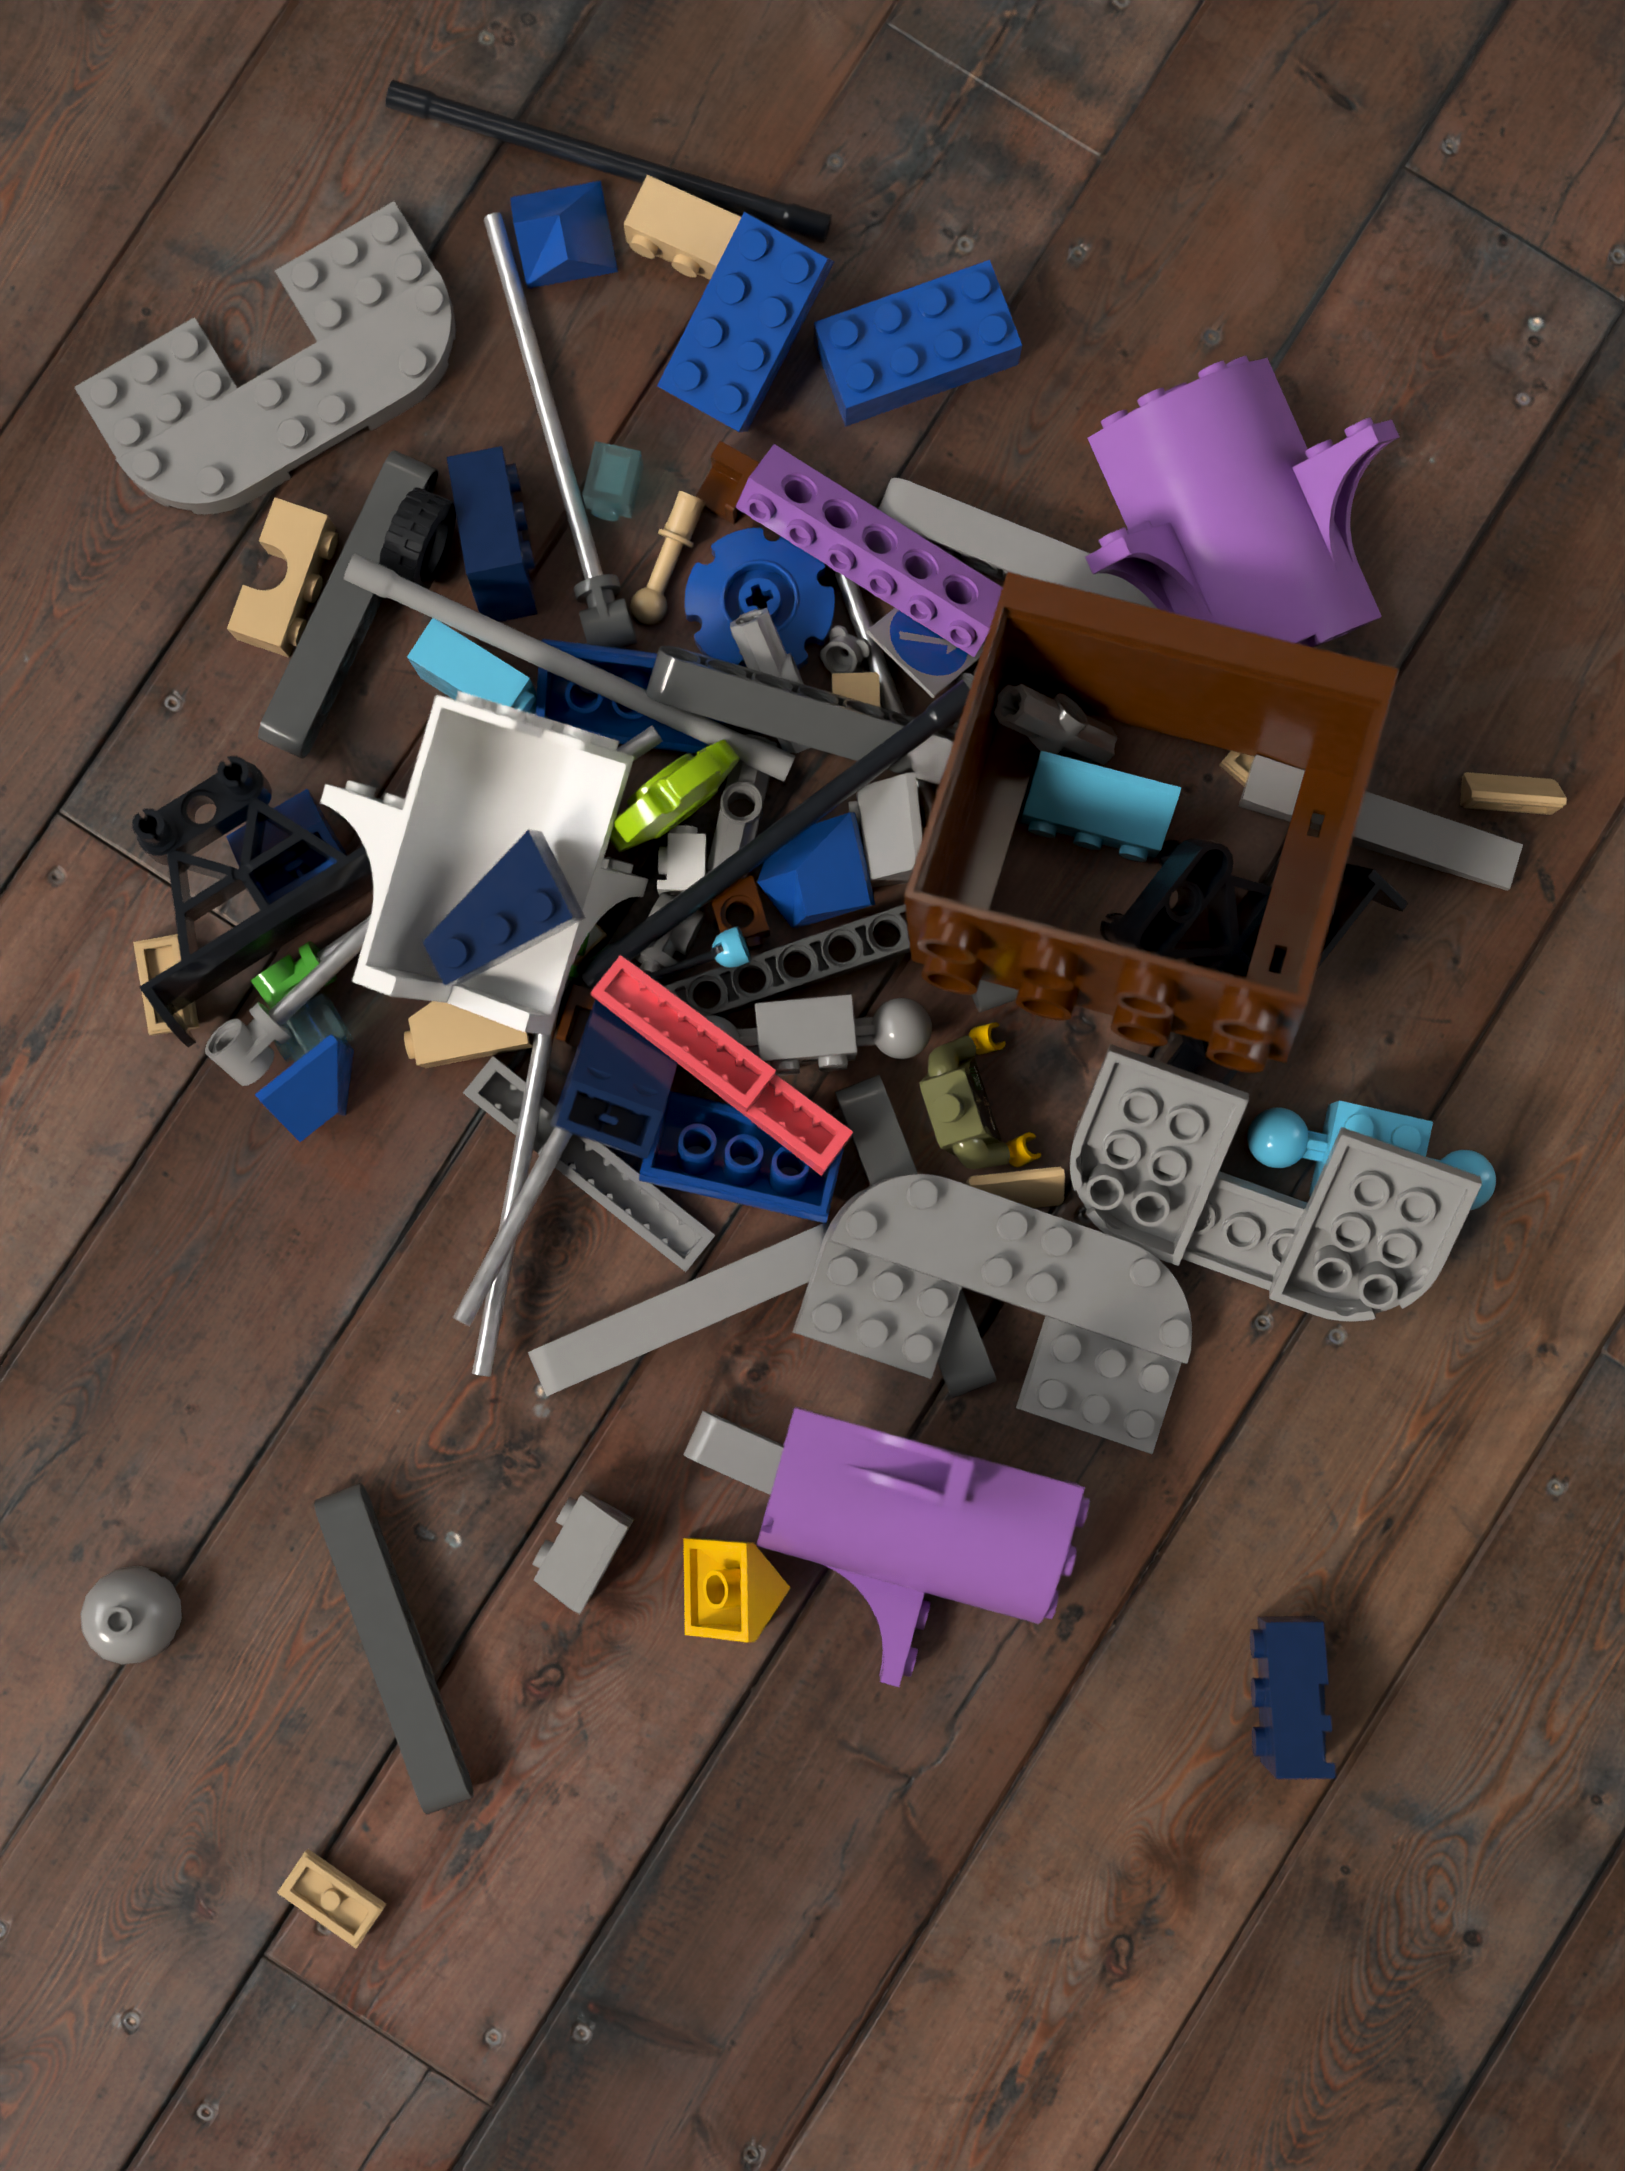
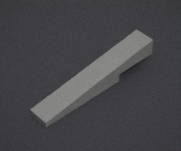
(1393, 828)
(597, 1171)

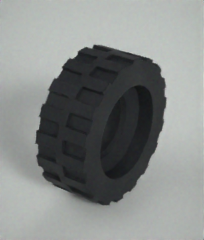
(419, 537)

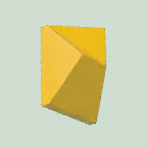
(729, 1589)

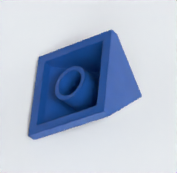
(563, 234)
(819, 873)
(311, 1088)

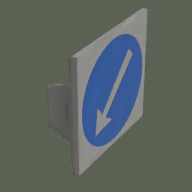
(920, 651)

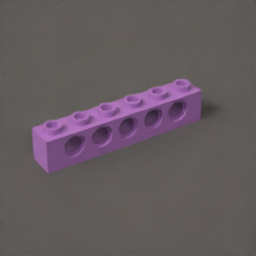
(871, 549)

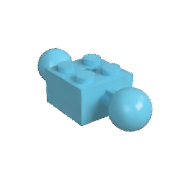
(1282, 1138)

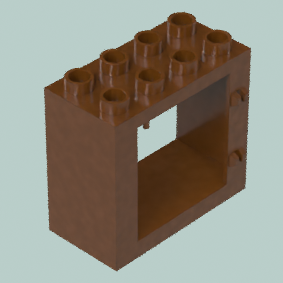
(1179, 681)

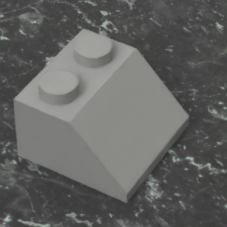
(889, 828)
(582, 1550)

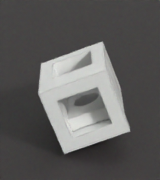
(682, 860)

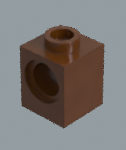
(742, 894)

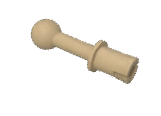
(649, 603)

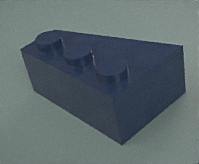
(491, 533)
(505, 912)
(1291, 1697)

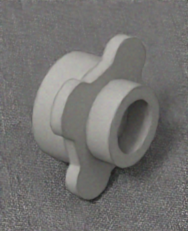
(836, 660)

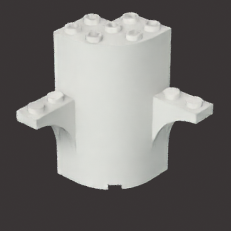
(472, 795)

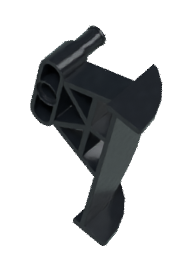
(172, 839)
(1203, 879)

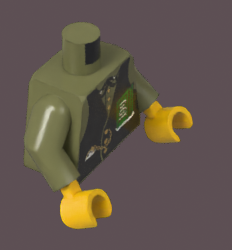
(961, 1106)

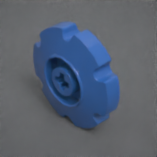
(754, 567)

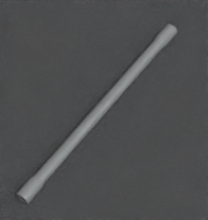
(388, 584)

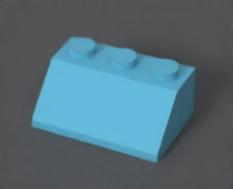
(1098, 806)

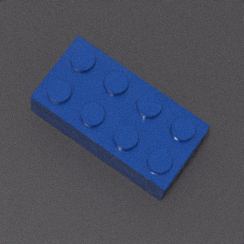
(745, 323)
(917, 342)

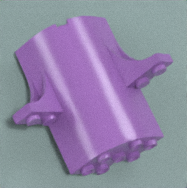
(1235, 509)
(919, 1522)

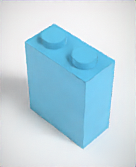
(458, 664)

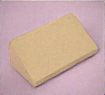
(1511, 793)
(1028, 1187)

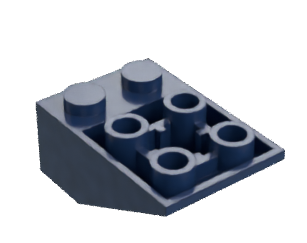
(615, 1086)

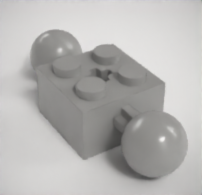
(828, 1034)

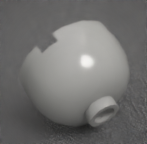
(130, 1615)

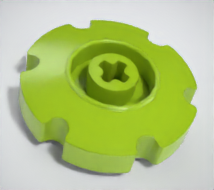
(673, 795)

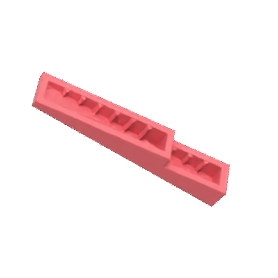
(722, 1065)

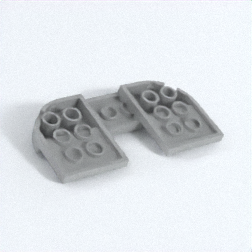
(377, 353)
(1359, 1246)
(1109, 1307)

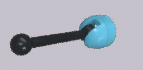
(727, 949)

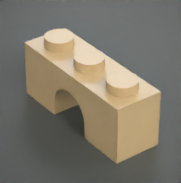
(275, 616)

